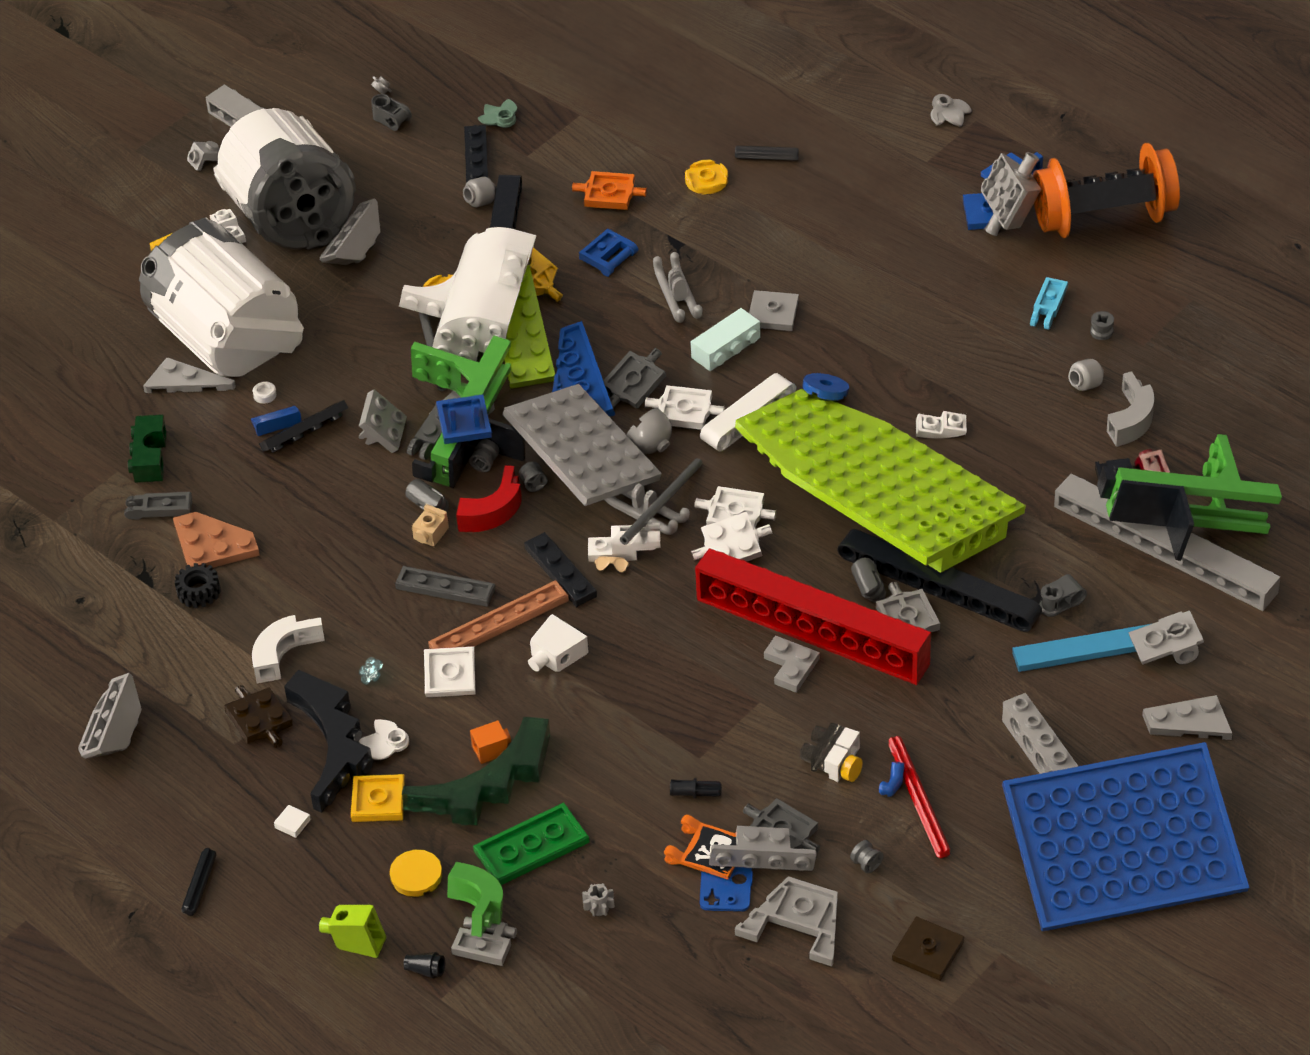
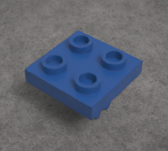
(463, 419)

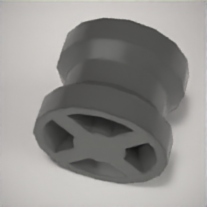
(1102, 325)
(532, 476)
(866, 856)

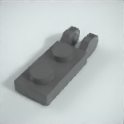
(427, 435)
(158, 505)

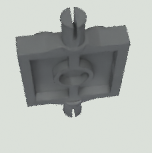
(634, 378)
(784, 816)

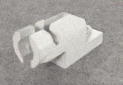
(646, 539)

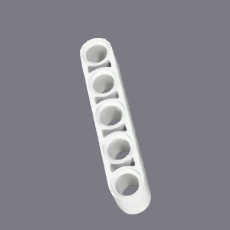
(721, 430)

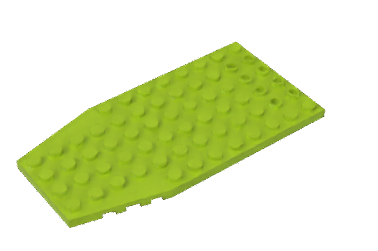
(881, 478)

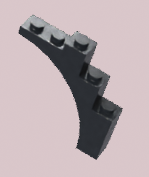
(329, 710)

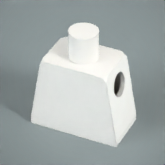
(556, 645)

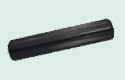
(766, 153)
(198, 881)

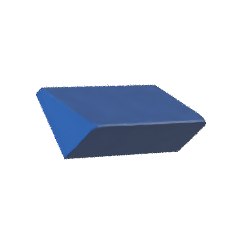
(276, 420)

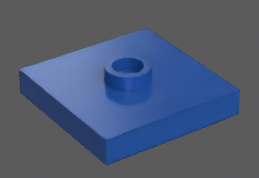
(976, 211)

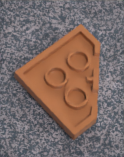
(213, 540)

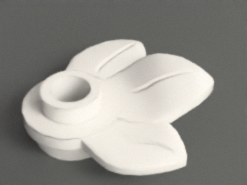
(385, 740)

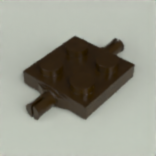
(258, 715)

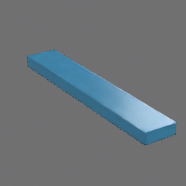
(1074, 649)

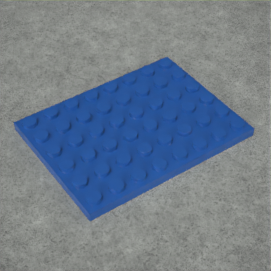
(1124, 836)

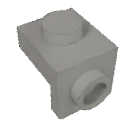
(202, 151)

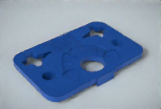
(726, 890)

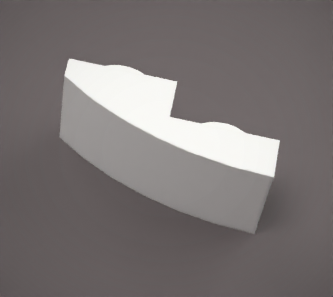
(229, 222)
(946, 426)

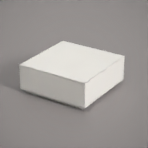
(292, 821)

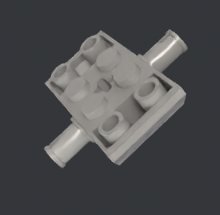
(1010, 192)

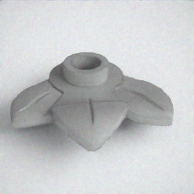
(949, 109)

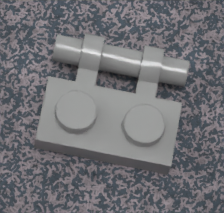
(487, 948)

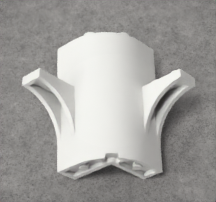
(479, 294)

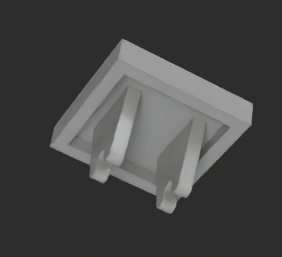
(381, 422)

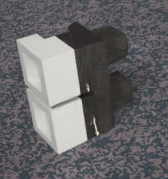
(832, 749)

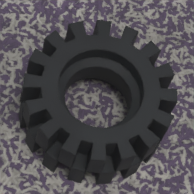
(195, 575)

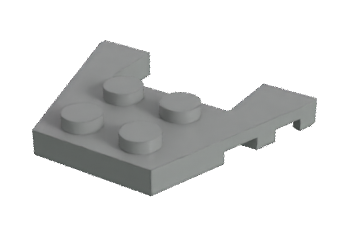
(801, 908)

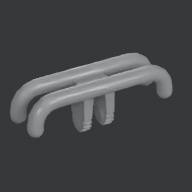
(676, 288)
(642, 502)

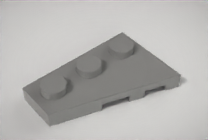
(1194, 716)

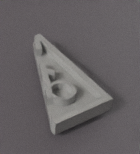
(183, 377)

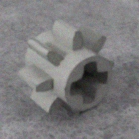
(598, 899)

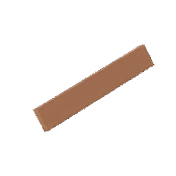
(503, 618)

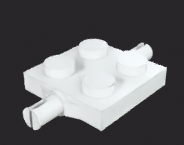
(685, 406)
(731, 502)
(733, 537)

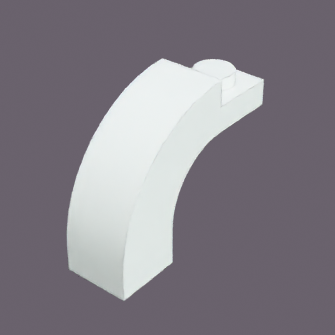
(279, 639)

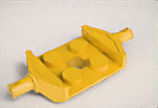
(543, 275)

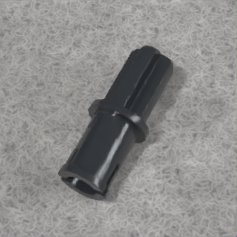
(695, 788)

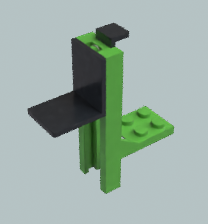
(484, 378)
(1162, 499)

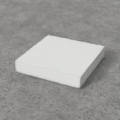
(449, 671)

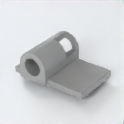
(1171, 635)

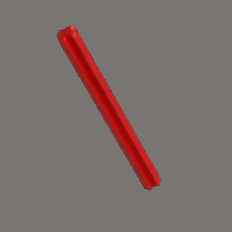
(920, 798)

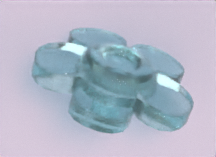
(370, 671)

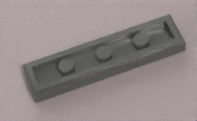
(445, 586)

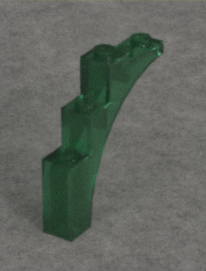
(493, 783)

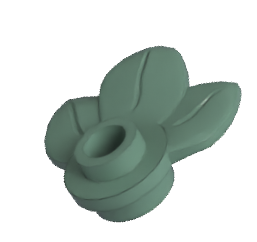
(500, 116)

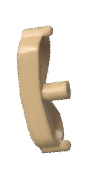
(603, 562)

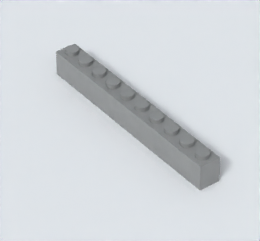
(1200, 559)

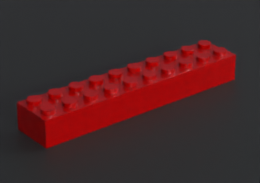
(813, 616)

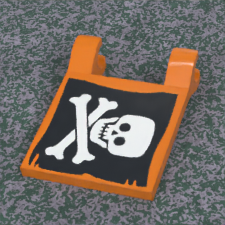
(699, 848)

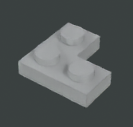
(795, 661)

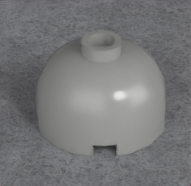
(652, 432)

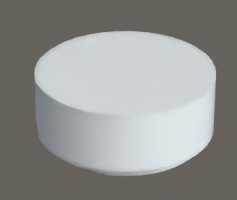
(264, 392)

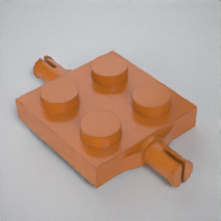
(609, 190)

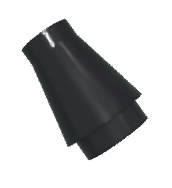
(426, 964)

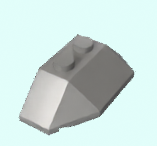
(356, 236)
(112, 719)

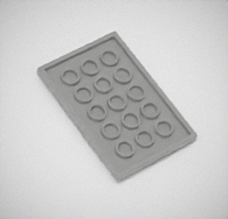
(581, 444)

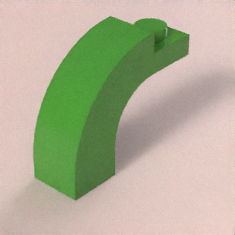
(481, 890)

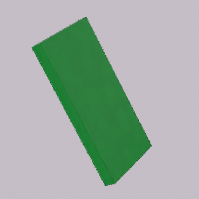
(531, 844)

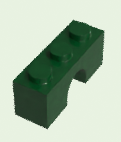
(148, 439)

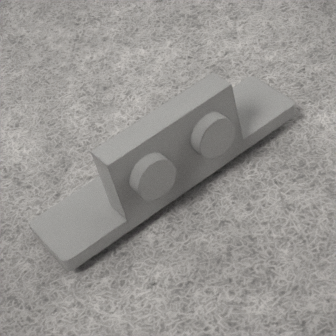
(762, 849)

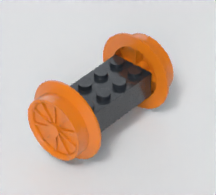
(1153, 183)

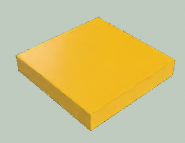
(377, 798)

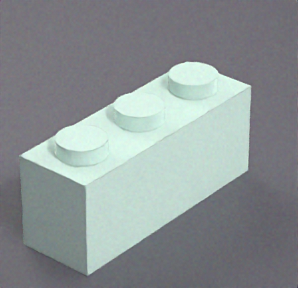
(725, 339)

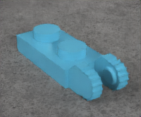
(1049, 301)

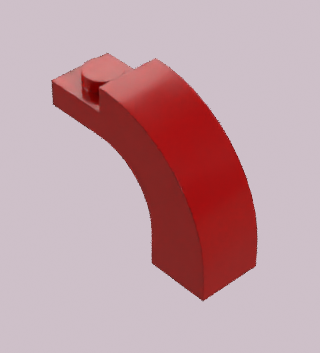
(493, 510)

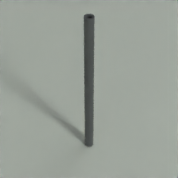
(660, 501)

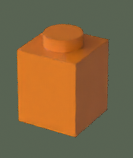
(489, 741)

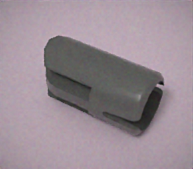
(423, 494)
(868, 580)

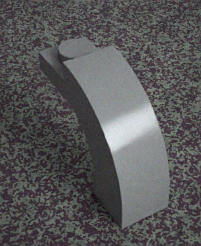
(1135, 420)

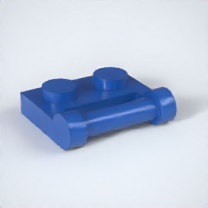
(605, 246)

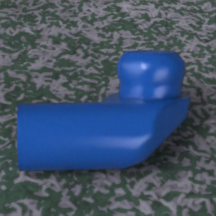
(896, 780)

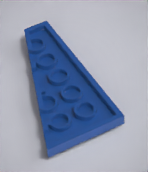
(578, 366)

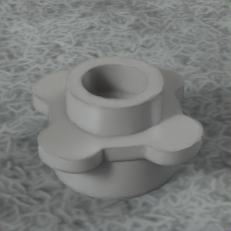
(381, 85)

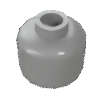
(479, 191)
(1086, 374)

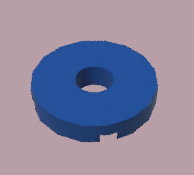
(826, 386)

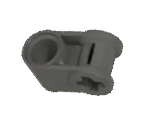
(389, 111)
(1061, 595)

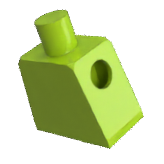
(355, 929)

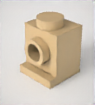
(430, 525)

